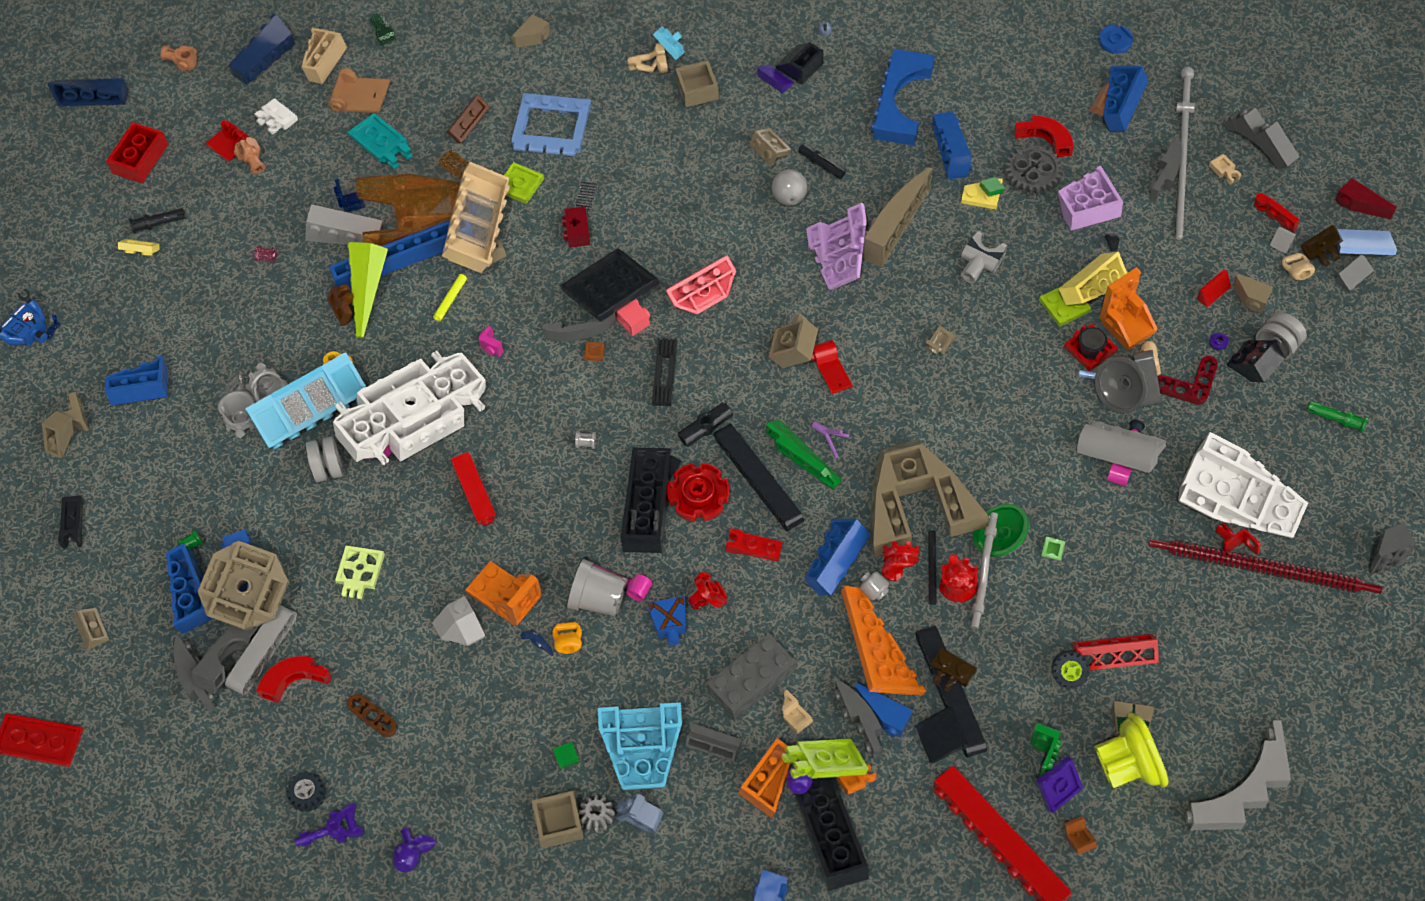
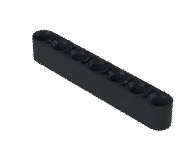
(758, 477)
(930, 644)

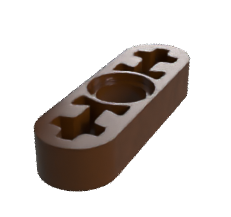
(362, 715)

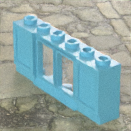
(305, 401)

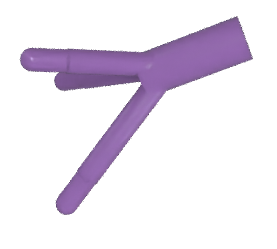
(825, 431)

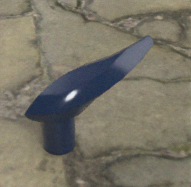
(538, 640)

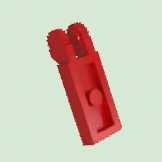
(1276, 211)

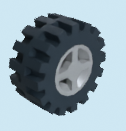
(302, 785)

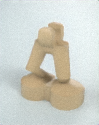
(635, 63)

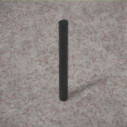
(932, 567)

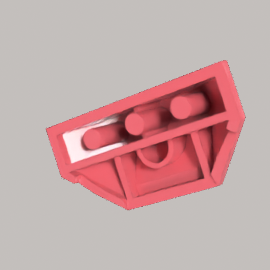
(703, 287)

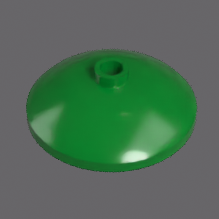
(1011, 530)

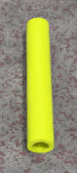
(449, 298)

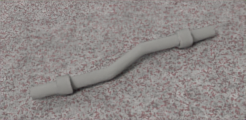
(978, 607)

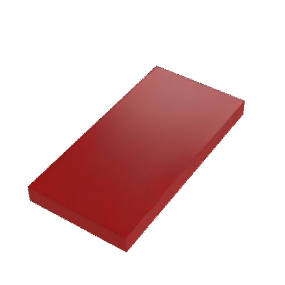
(39, 740)

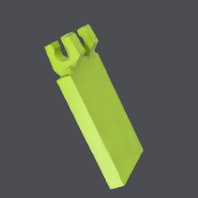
(825, 759)

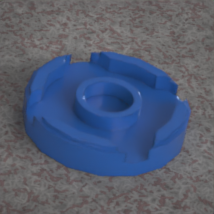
(1115, 39)

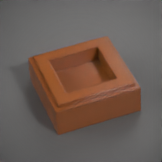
(594, 351)

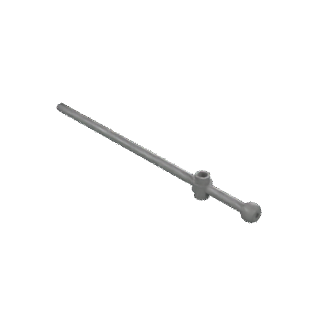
(1185, 108)

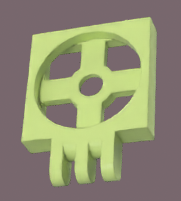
(355, 584)

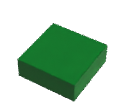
(992, 186)
(566, 755)

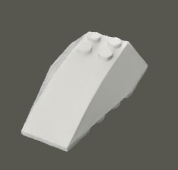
(1238, 490)

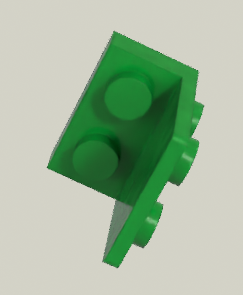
(1046, 740)

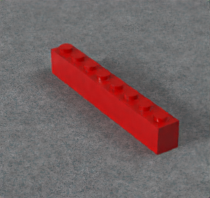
(999, 837)

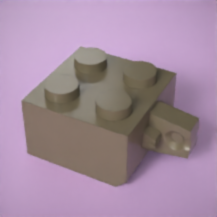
(793, 342)

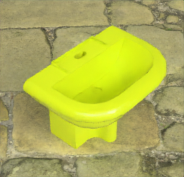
(1132, 755)

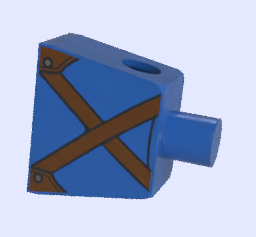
(668, 618)

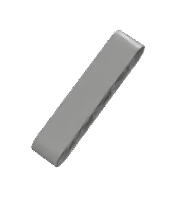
(260, 651)

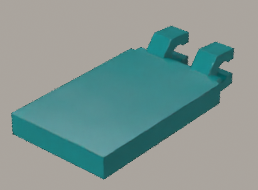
(380, 140)

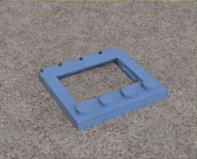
(552, 145)

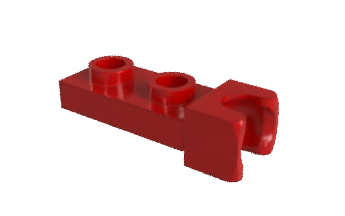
(753, 545)

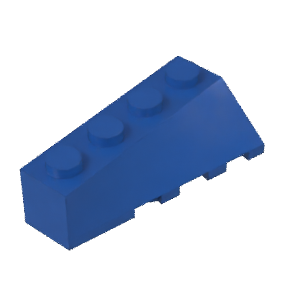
(1123, 95)
(836, 555)

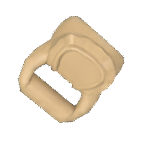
(1299, 270)
(1149, 345)

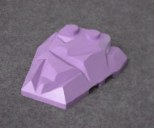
(840, 246)

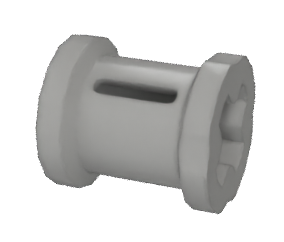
(585, 440)

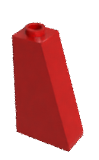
(473, 489)

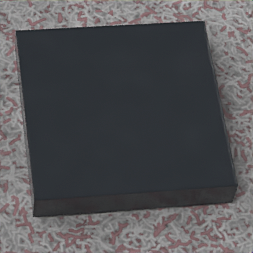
(941, 735)

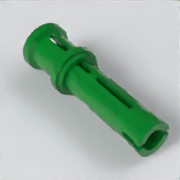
(1347, 419)

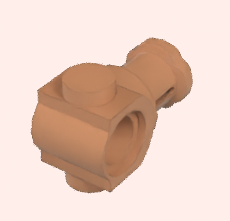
(183, 57)
(249, 152)

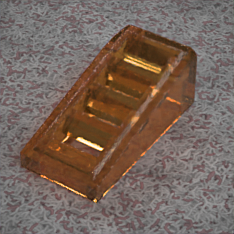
(445, 163)

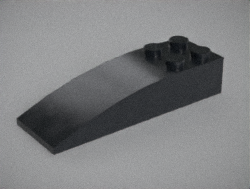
(646, 500)
(832, 834)

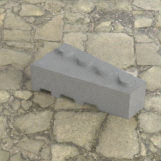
(337, 226)

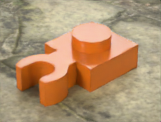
(856, 782)

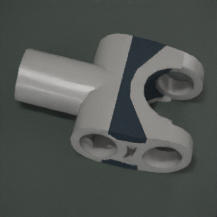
(981, 258)

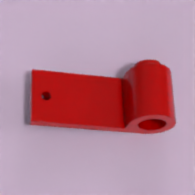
(832, 371)

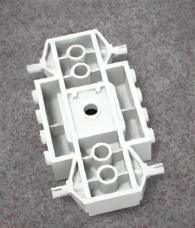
(387, 420)

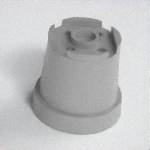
(596, 590)

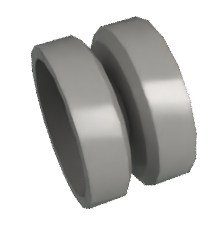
(1285, 330)
(320, 460)

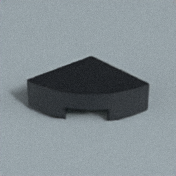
(1112, 241)

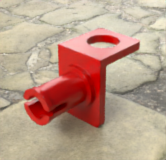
(1233, 539)

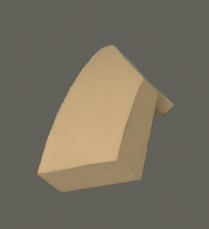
(794, 714)

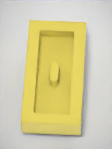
(134, 246)

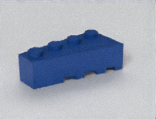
(952, 145)

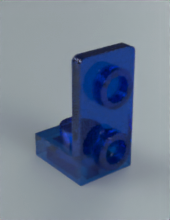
(349, 201)

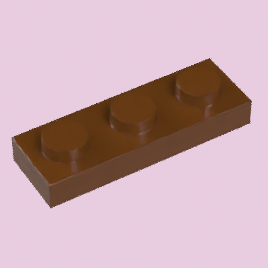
(468, 119)

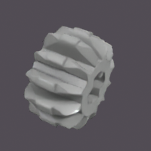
(592, 819)

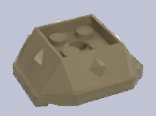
(226, 574)

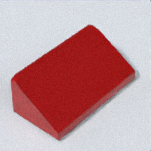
(1214, 288)

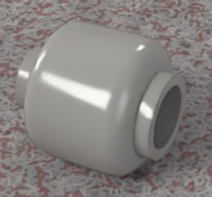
(874, 585)

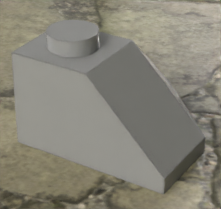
(458, 623)

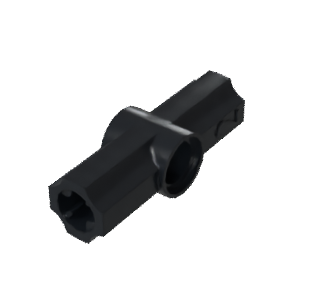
(696, 430)

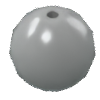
(789, 187)

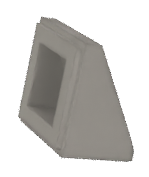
(1282, 240)

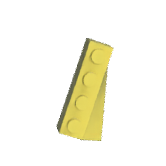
(1093, 279)

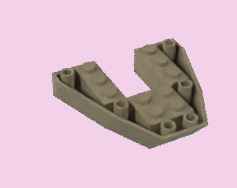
(908, 470)

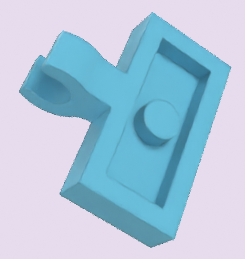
(670, 42)

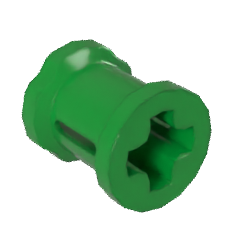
(191, 540)

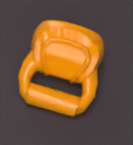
(569, 641)

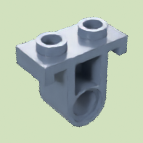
(639, 813)

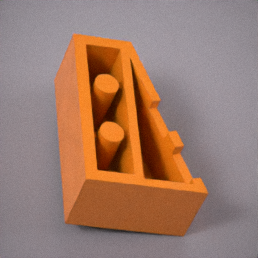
(767, 780)

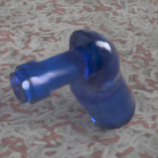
(50, 331)

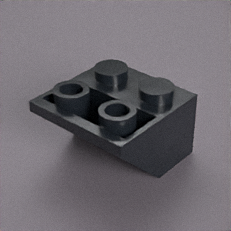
(801, 62)
(1257, 359)

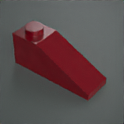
(1364, 200)

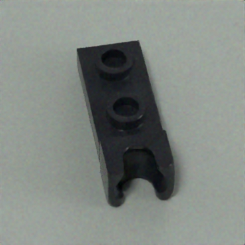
(71, 521)

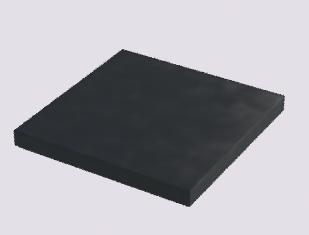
(609, 284)

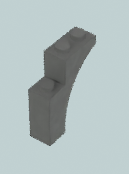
(1266, 135)

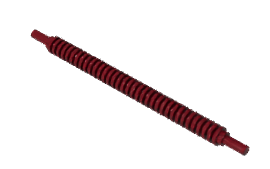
(1281, 569)

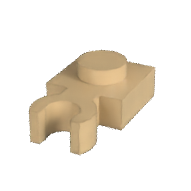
(1225, 167)

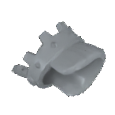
(264, 382)
(233, 411)

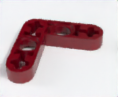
(1191, 389)

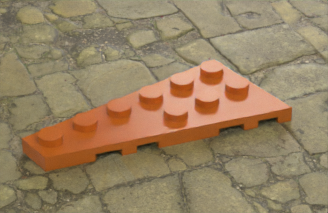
(877, 649)

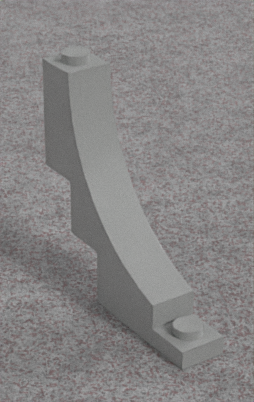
(1270, 772)

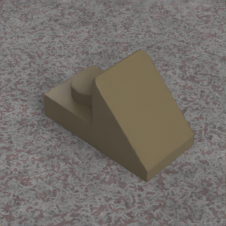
(76, 412)

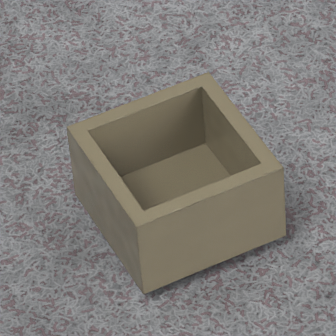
(697, 83)
(557, 819)

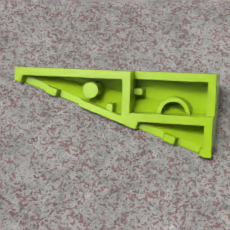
(366, 265)

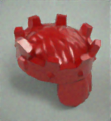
(897, 558)
(958, 579)

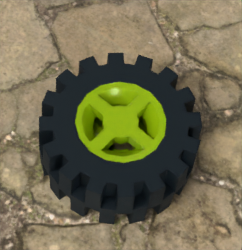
(1075, 675)

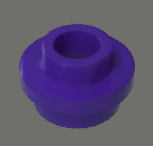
(1216, 344)

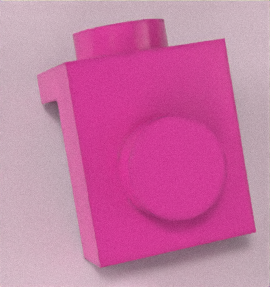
(490, 345)

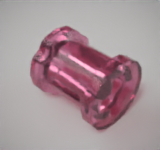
(265, 254)

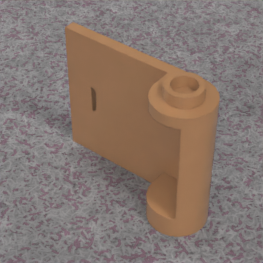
(358, 94)

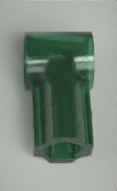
(383, 32)

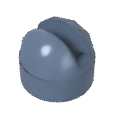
(821, 28)

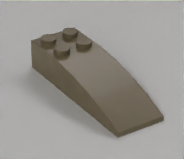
(895, 218)

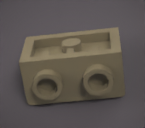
(768, 146)

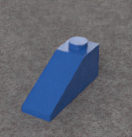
(890, 714)

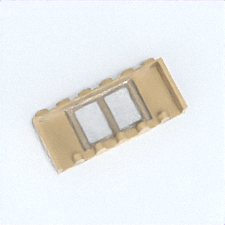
(476, 217)

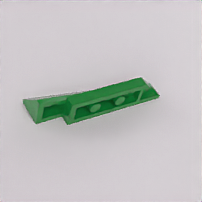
(796, 450)

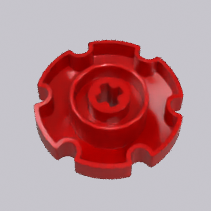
(698, 492)

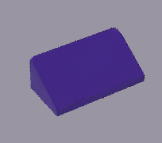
(774, 78)

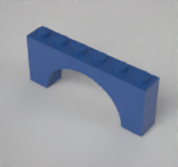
(890, 122)

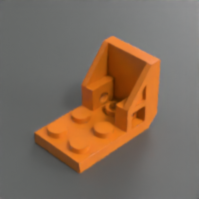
(1126, 313)
(504, 593)

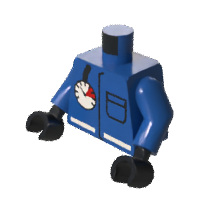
(25, 324)

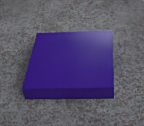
(1059, 784)

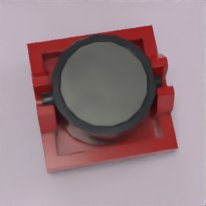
(1090, 346)

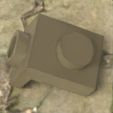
(940, 341)

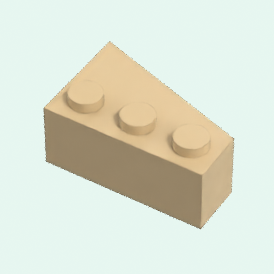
(322, 55)

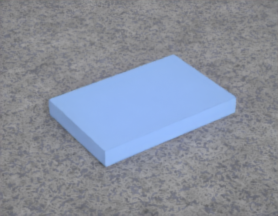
(1366, 242)

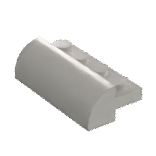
(1120, 446)

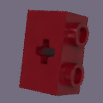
(577, 227)

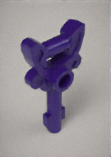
(334, 828)

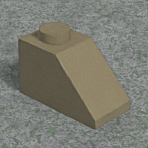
(531, 32)
(1252, 292)
(57, 433)

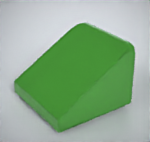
(1053, 548)

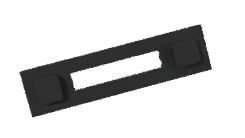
(665, 349)

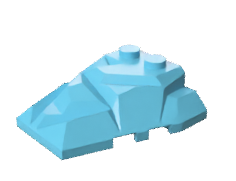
(641, 743)

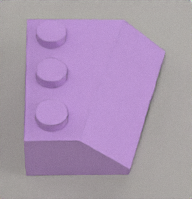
(1090, 200)

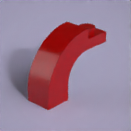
(1049, 130)
(286, 672)

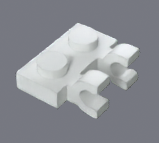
(278, 116)

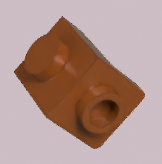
(1079, 835)

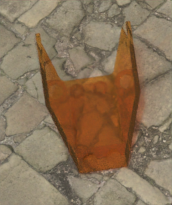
(417, 201)

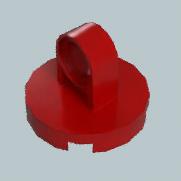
(707, 592)

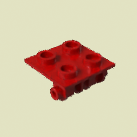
(226, 139)

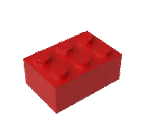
(137, 152)

